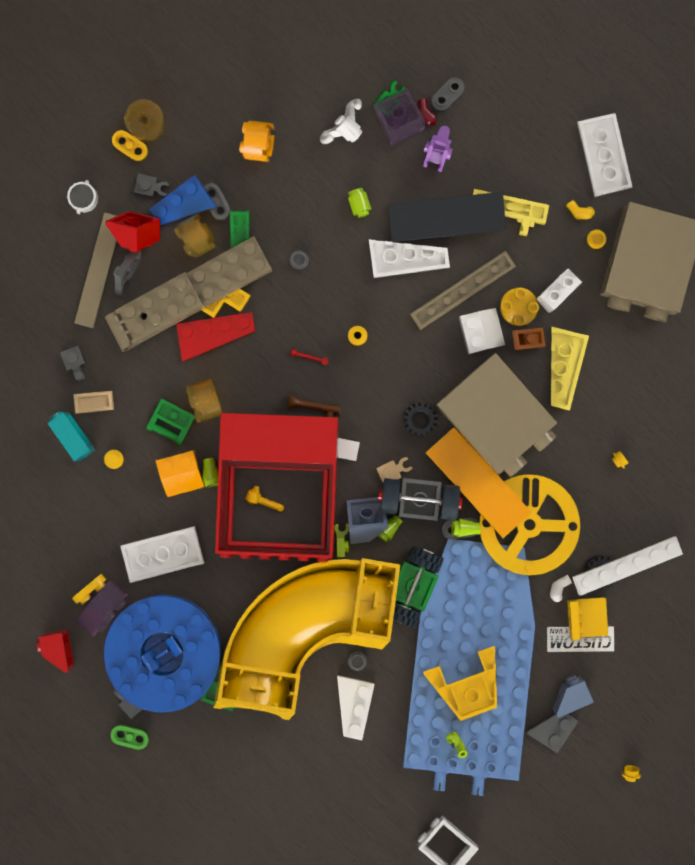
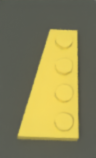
(566, 362)

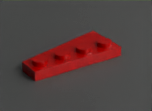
(207, 334)

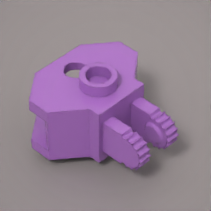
(438, 148)

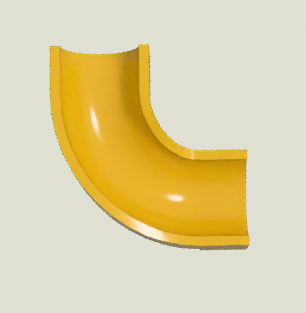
(297, 617)

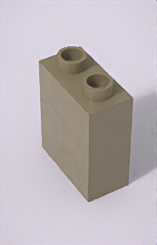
(650, 261)
(498, 416)

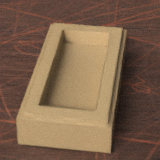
(93, 402)

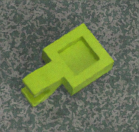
(342, 545)

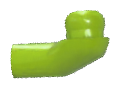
(459, 745)

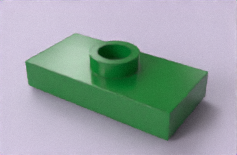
(239, 227)

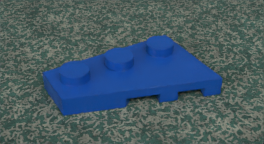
(183, 201)

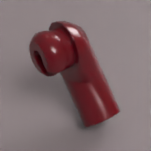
(430, 117)

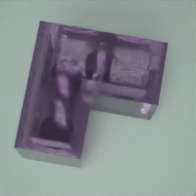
(100, 610)

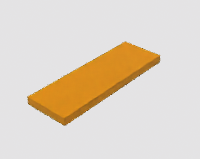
(478, 482)

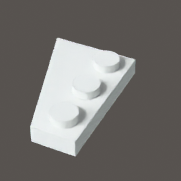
(354, 704)

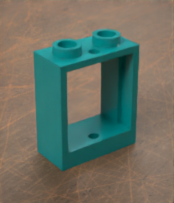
(70, 435)

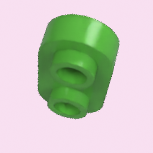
(129, 739)

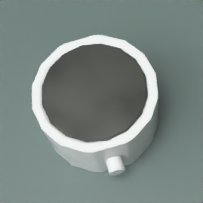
(82, 197)

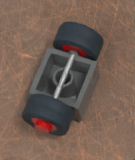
(420, 499)

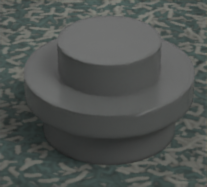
(299, 259)
(357, 661)

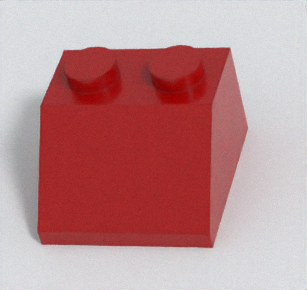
(134, 230)
(56, 649)

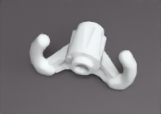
(345, 125)

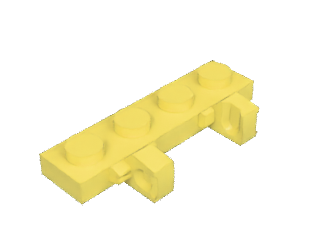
(524, 211)

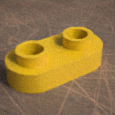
(130, 145)
(83, 596)

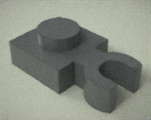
(148, 186)

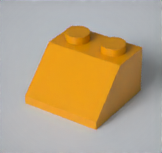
(180, 473)

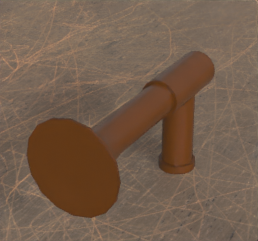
(330, 409)

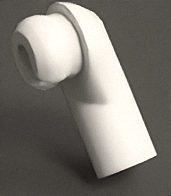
(557, 588)

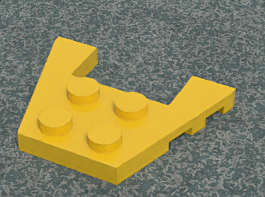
(471, 694)

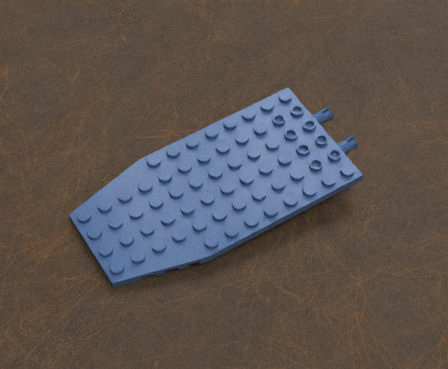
(468, 611)

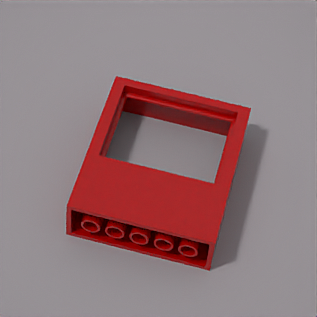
(277, 444)

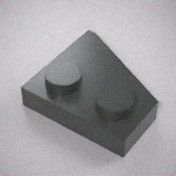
(126, 271)
(553, 731)

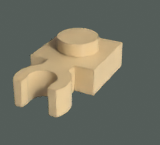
(391, 470)

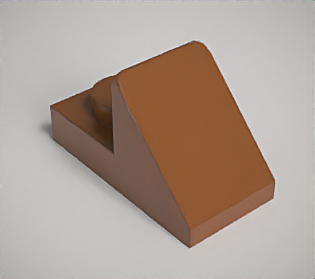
(528, 338)

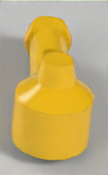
(254, 497)

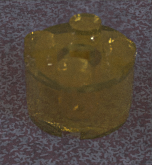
(134, 120)
(196, 236)
(204, 400)

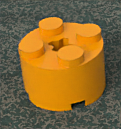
(257, 141)

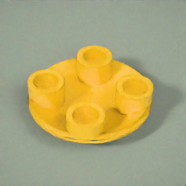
(519, 306)

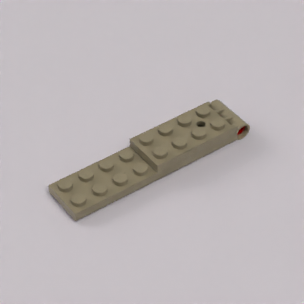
(187, 294)

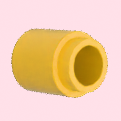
(357, 342)

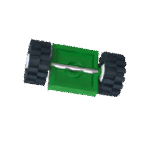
(415, 584)

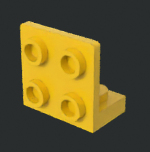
(587, 618)

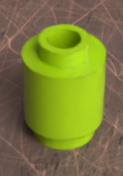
(359, 202)

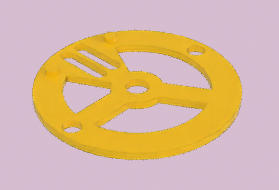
(508, 559)

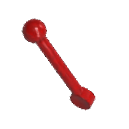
(324, 361)

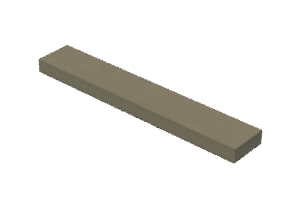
(96, 276)
(462, 290)

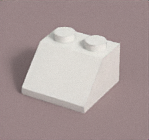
(481, 330)

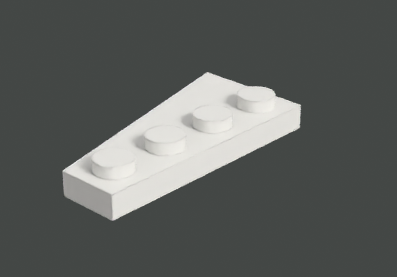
(400, 258)

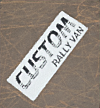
(559, 641)

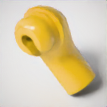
(579, 212)

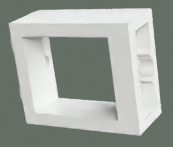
(558, 291)
(464, 856)

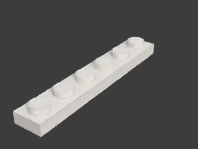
(627, 565)

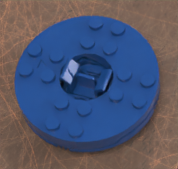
(162, 653)

